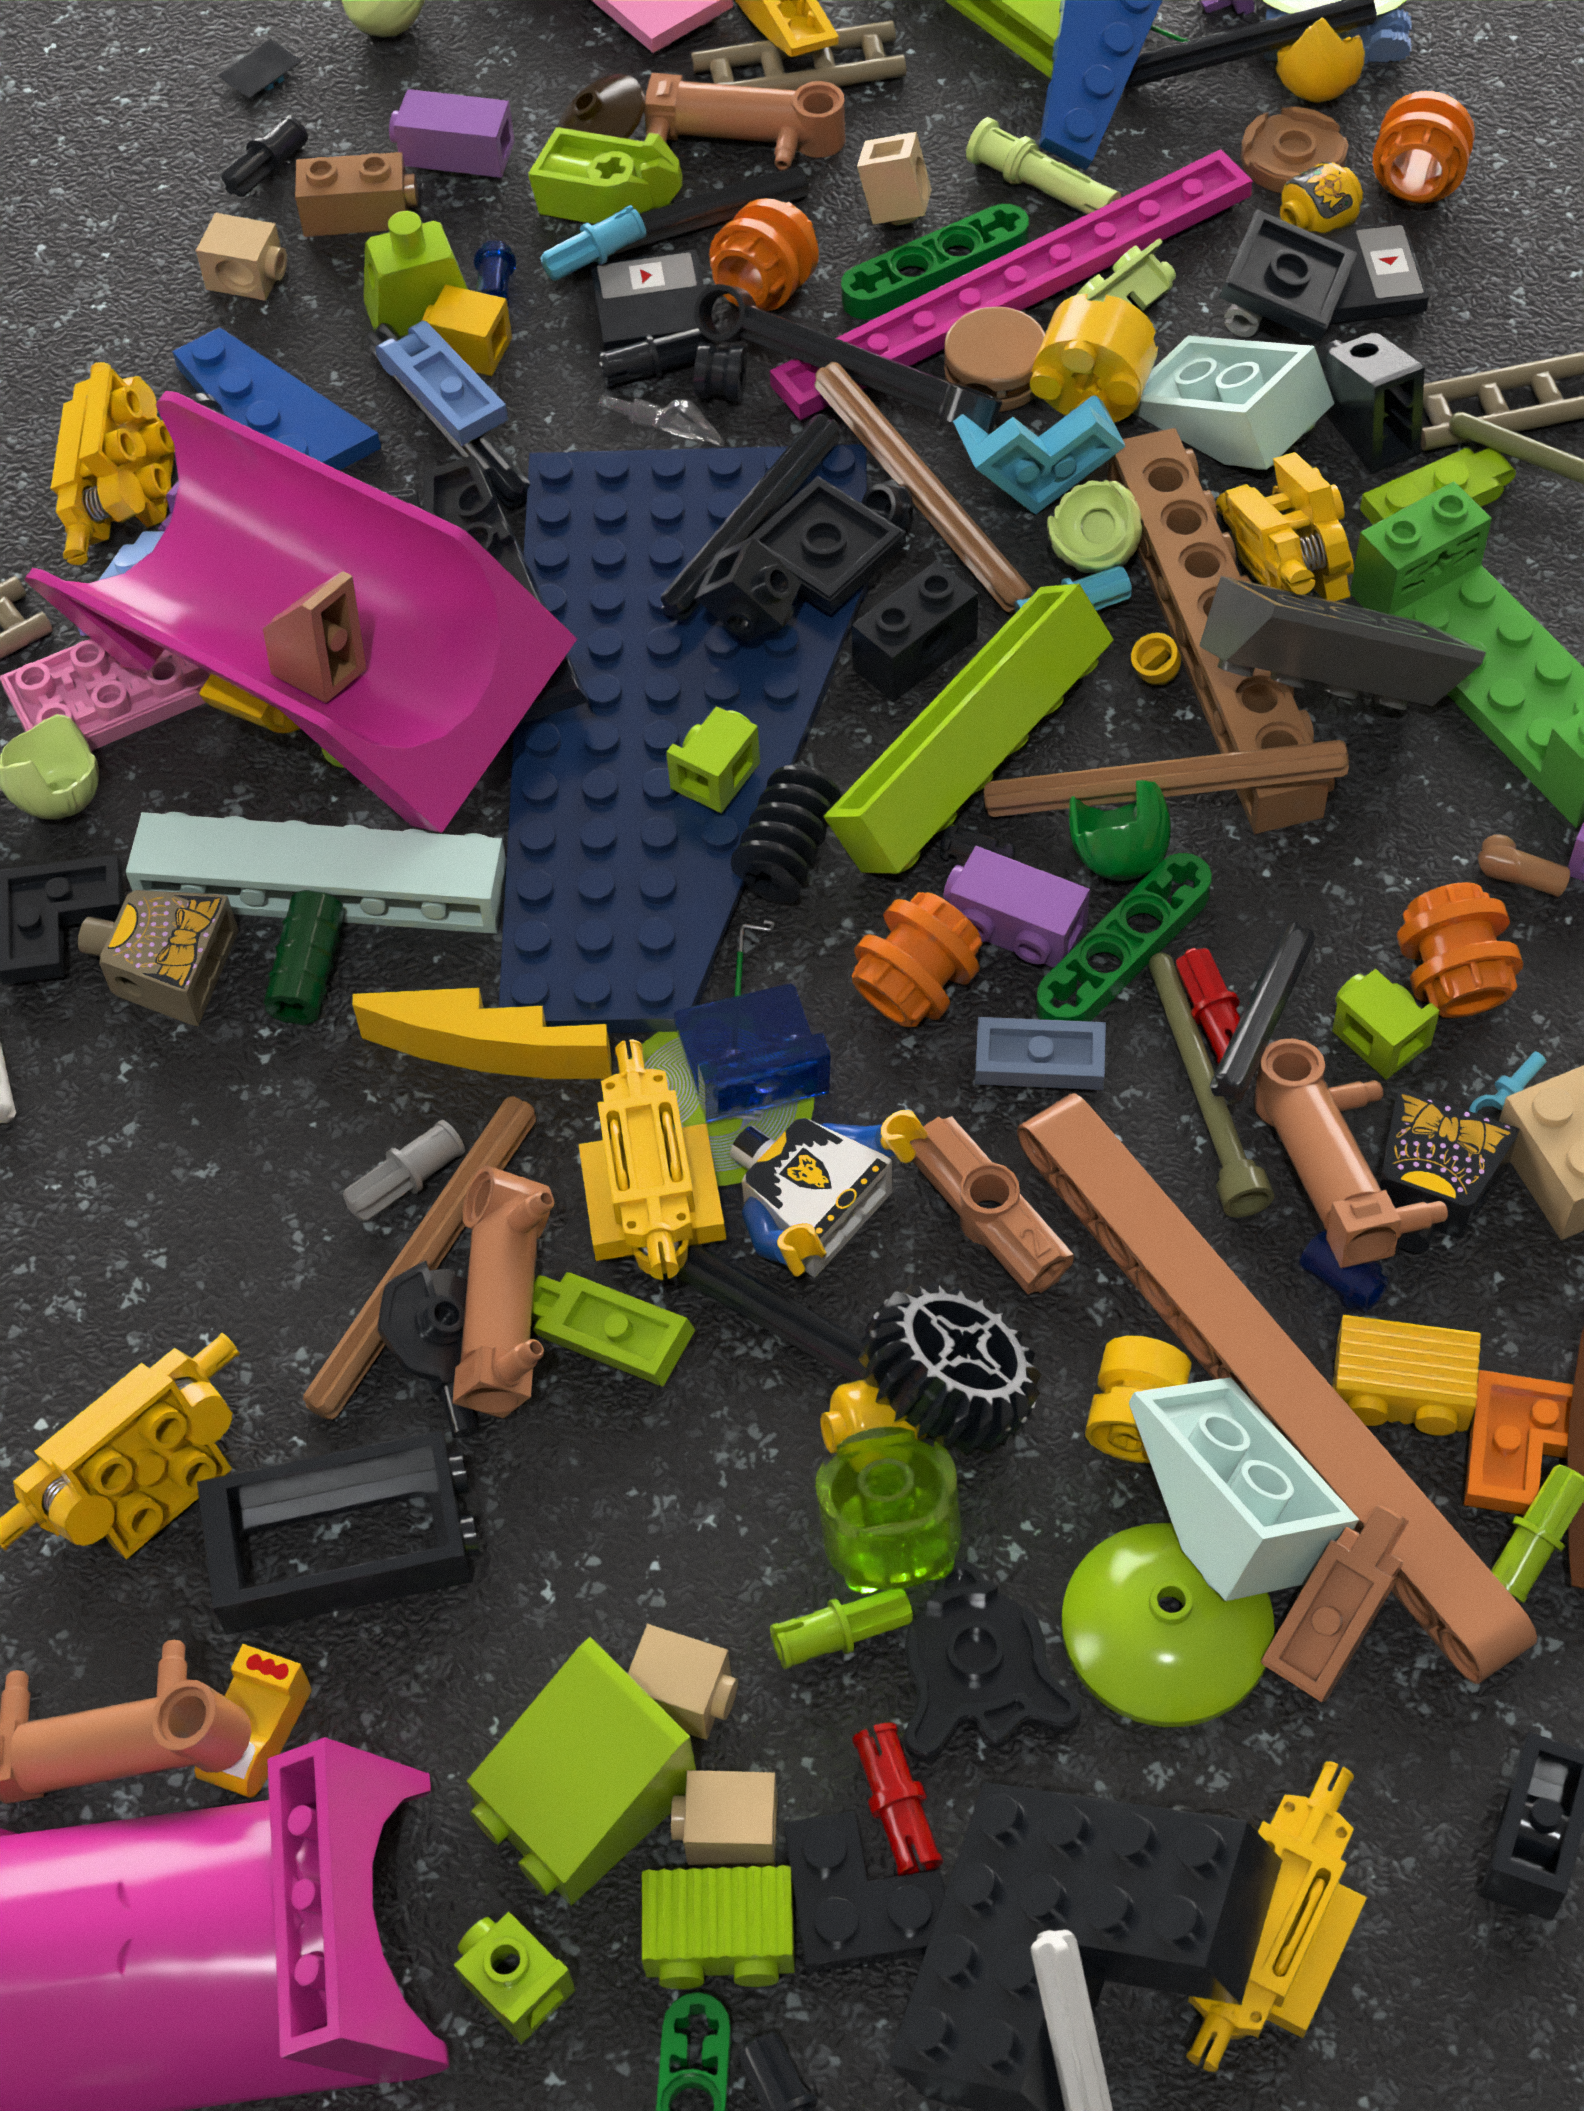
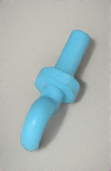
(1507, 1086)

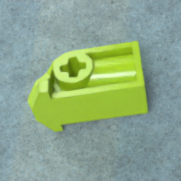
(598, 175)

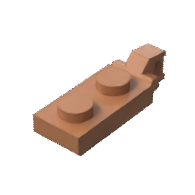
(1337, 1605)

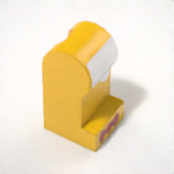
(272, 1696)

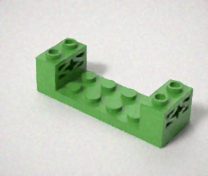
(1529, 686)

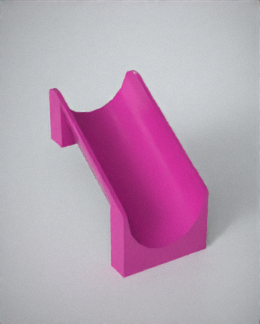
(256, 526)
(208, 1949)

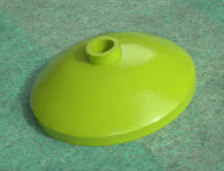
(1157, 1662)

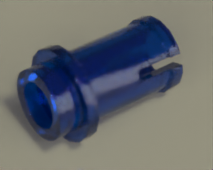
(494, 266)
(1359, 1284)

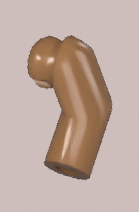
(1504, 862)

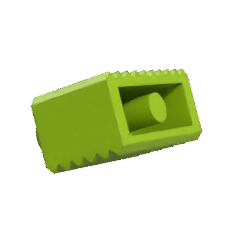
(717, 1925)

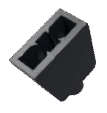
(1375, 398)

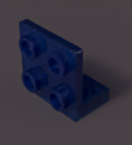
(752, 1052)

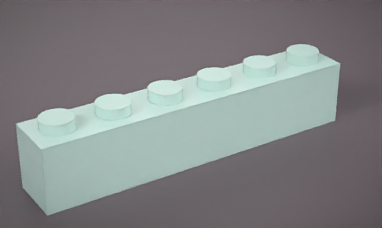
(375, 873)

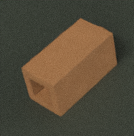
(352, 193)

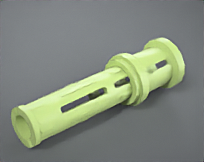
(1023, 162)

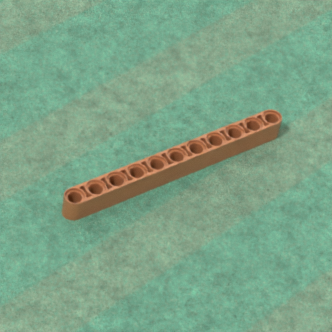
(1235, 1337)

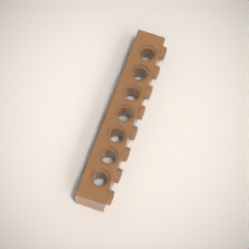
(1184, 563)

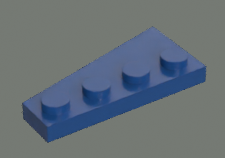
(1090, 69)
(273, 400)

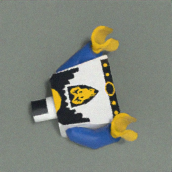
(818, 1185)

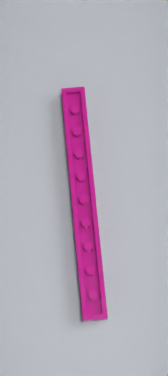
(1034, 270)

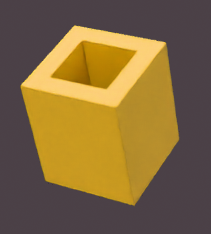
(472, 325)

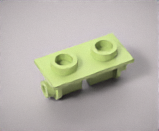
(1135, 275)

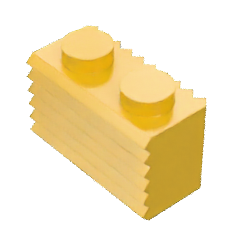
(1407, 1373)

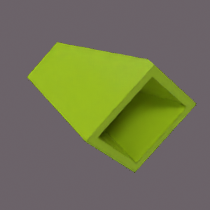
(581, 1775)

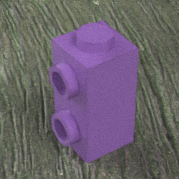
(453, 132)
(1019, 906)

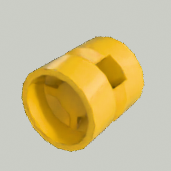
(1129, 1367)

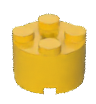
(1097, 352)

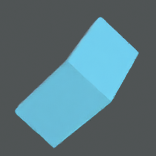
(1044, 466)

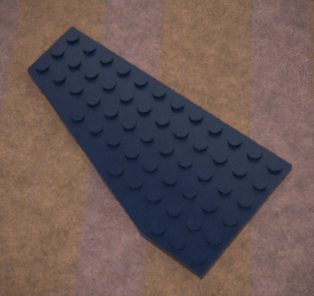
(607, 868)

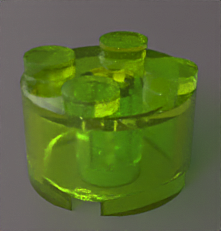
(889, 1510)

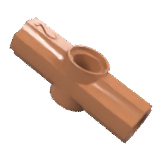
(1010, 1231)

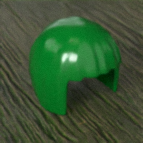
(1123, 840)

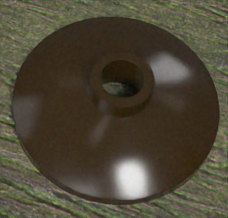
(606, 107)

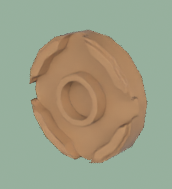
(1290, 144)

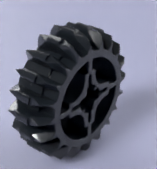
(949, 1367)

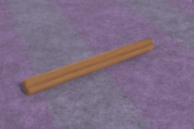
(926, 490)
(1174, 777)
(428, 1243)

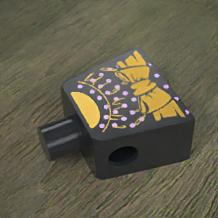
(1443, 1157)

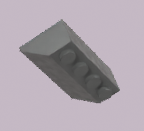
(1334, 645)

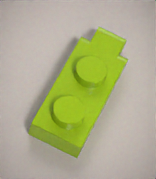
(1478, 474)
(610, 1326)

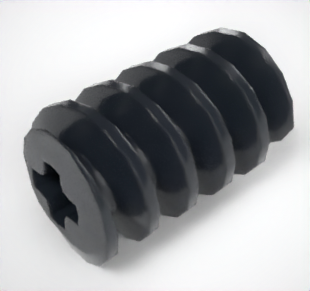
(785, 833)

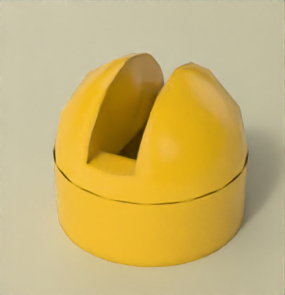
(1151, 653)

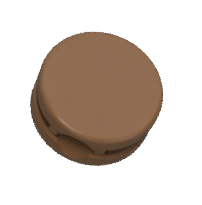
(994, 354)

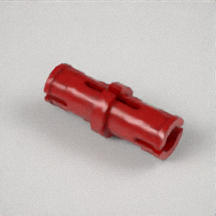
(897, 1799)

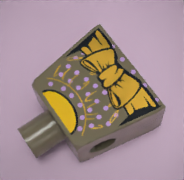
(164, 950)

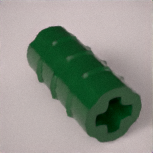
(304, 957)

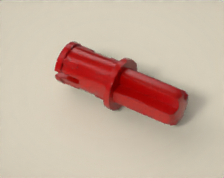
(1213, 1003)

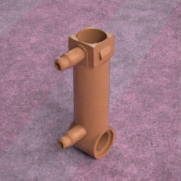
(793, 119)
(1309, 1121)
(497, 1350)
(118, 1738)

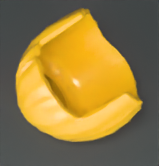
(1320, 63)

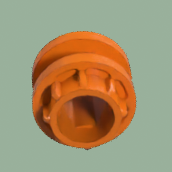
(1423, 147)
(765, 251)
(923, 951)
(1462, 960)

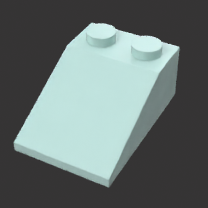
(1237, 397)
(1236, 1488)

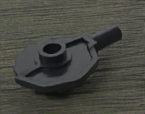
(424, 1331)

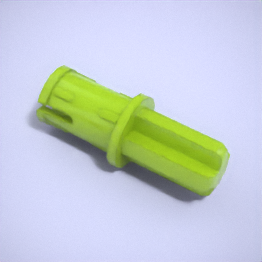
(1539, 1531)
(839, 1626)

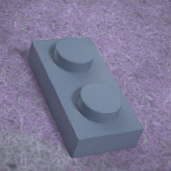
(1040, 1053)

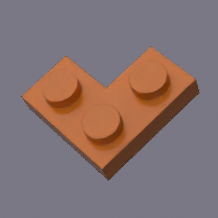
(1509, 1433)

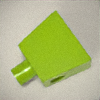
(407, 271)

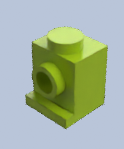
(715, 759)
(1383, 1022)
(520, 1998)

